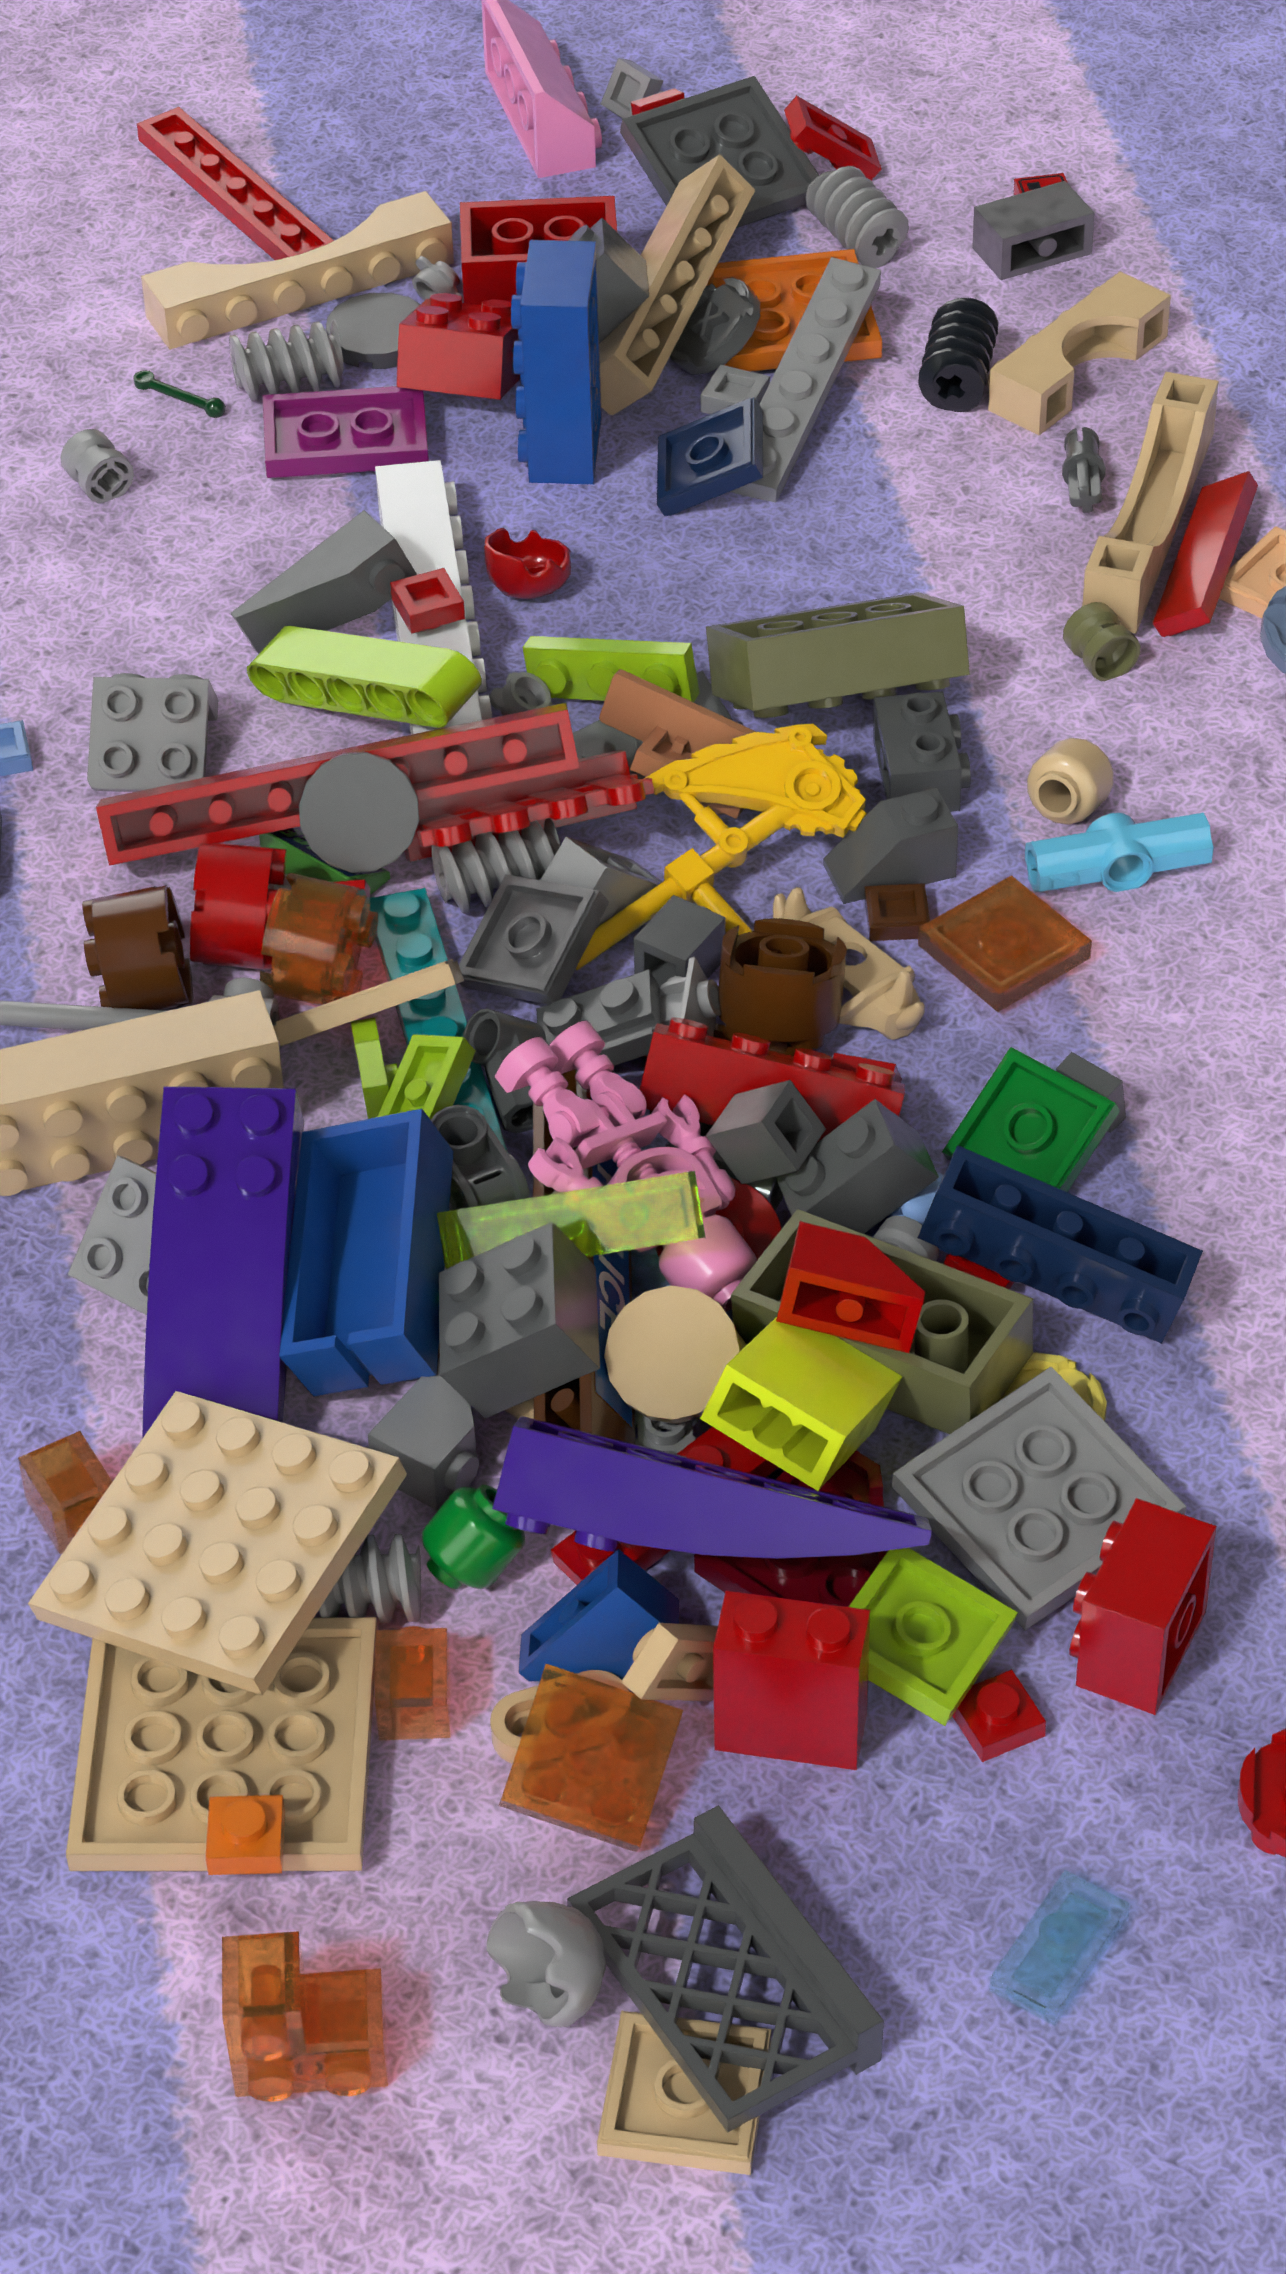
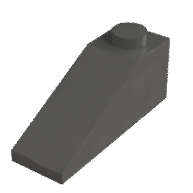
(329, 585)

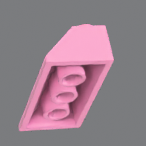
(537, 92)

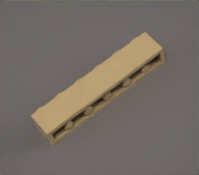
(679, 265)

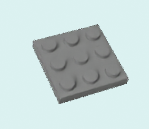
(1030, 1494)

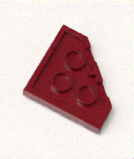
(809, 1579)

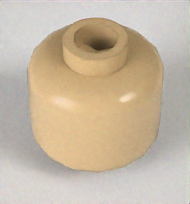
(1070, 781)

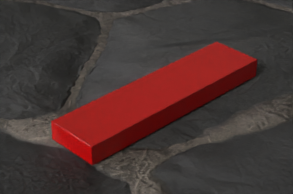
(1205, 555)

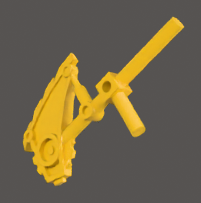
(758, 772)

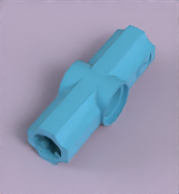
(1118, 852)

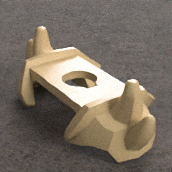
(879, 985)

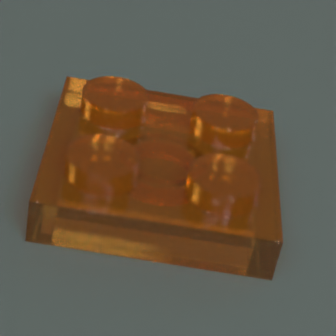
(1004, 943)
(591, 1758)

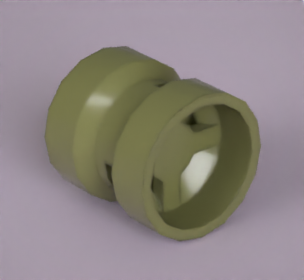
(1101, 641)

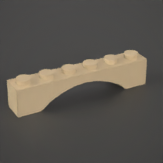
(212, 299)
(1134, 550)

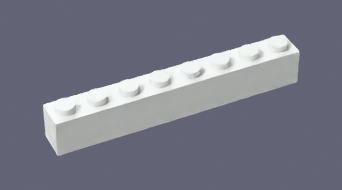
(417, 513)

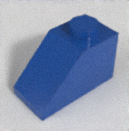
(598, 1621)

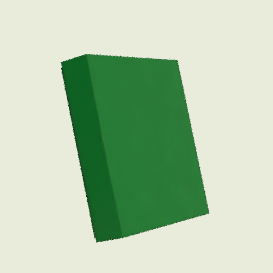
(1035, 1121)

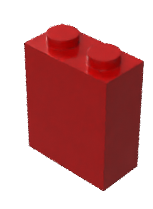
(791, 1679)

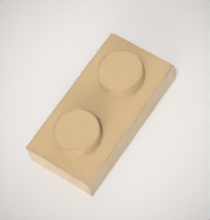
(674, 1663)

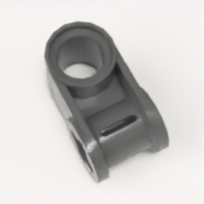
(481, 1166)

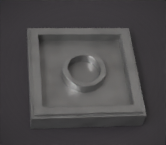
(531, 939)

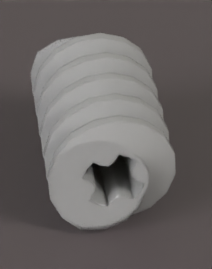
(857, 215)
(287, 360)
(484, 866)
(380, 1581)

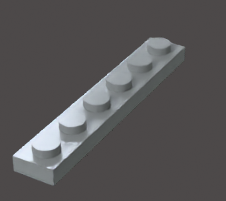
(810, 369)

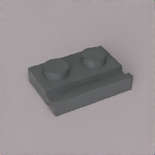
(619, 1011)

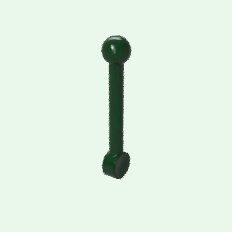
(146, 380)

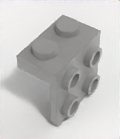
(148, 731)

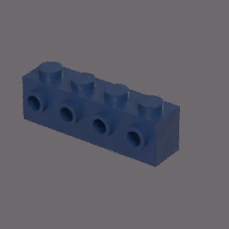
(1060, 1244)

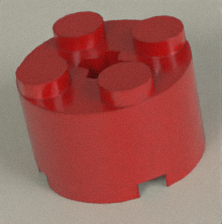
(234, 903)

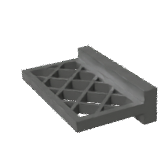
(785, 1949)

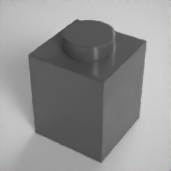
(674, 936)
(766, 1132)

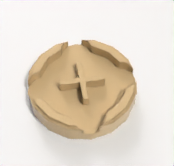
(670, 1352)

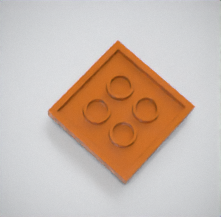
(784, 292)

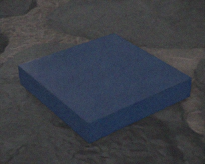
(710, 457)

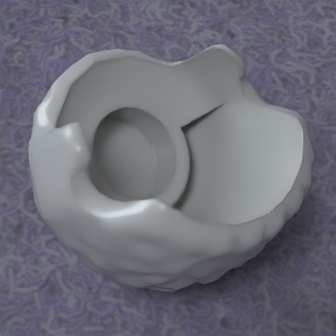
(549, 1959)

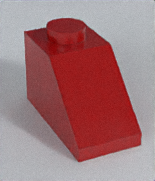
(849, 1290)

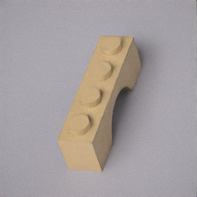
(1113, 321)

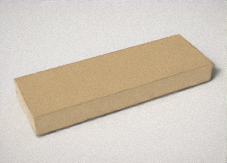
(368, 1002)

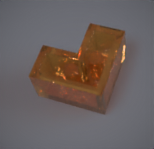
(299, 2028)

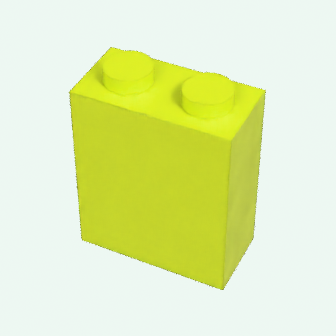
(801, 1400)

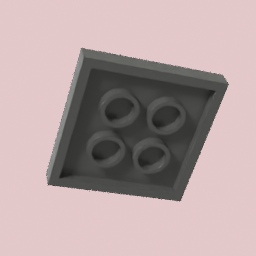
(730, 122)

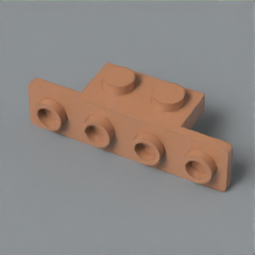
(667, 726)

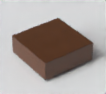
(895, 911)

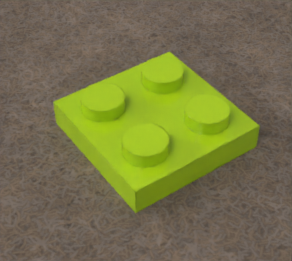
(928, 1632)

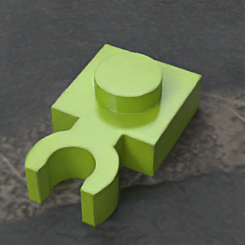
(374, 1075)

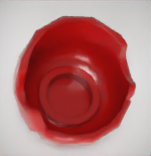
(528, 566)

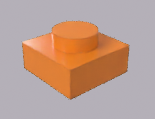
(245, 1835)

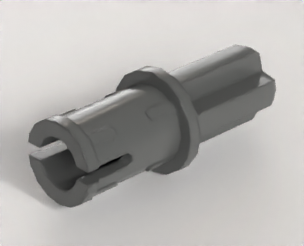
(1083, 469)

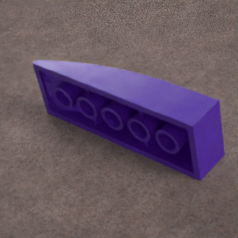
(221, 1247)
(681, 1503)

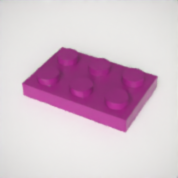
(343, 430)

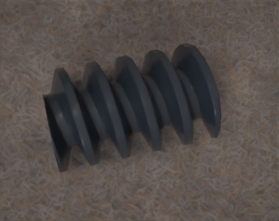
(958, 354)

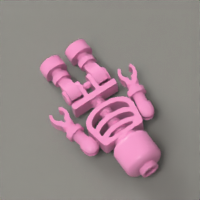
(614, 1129)

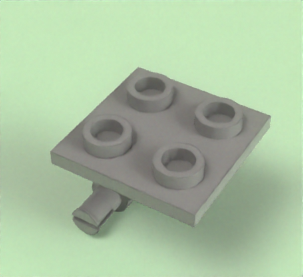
(118, 1237)

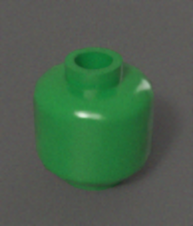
(470, 1539)

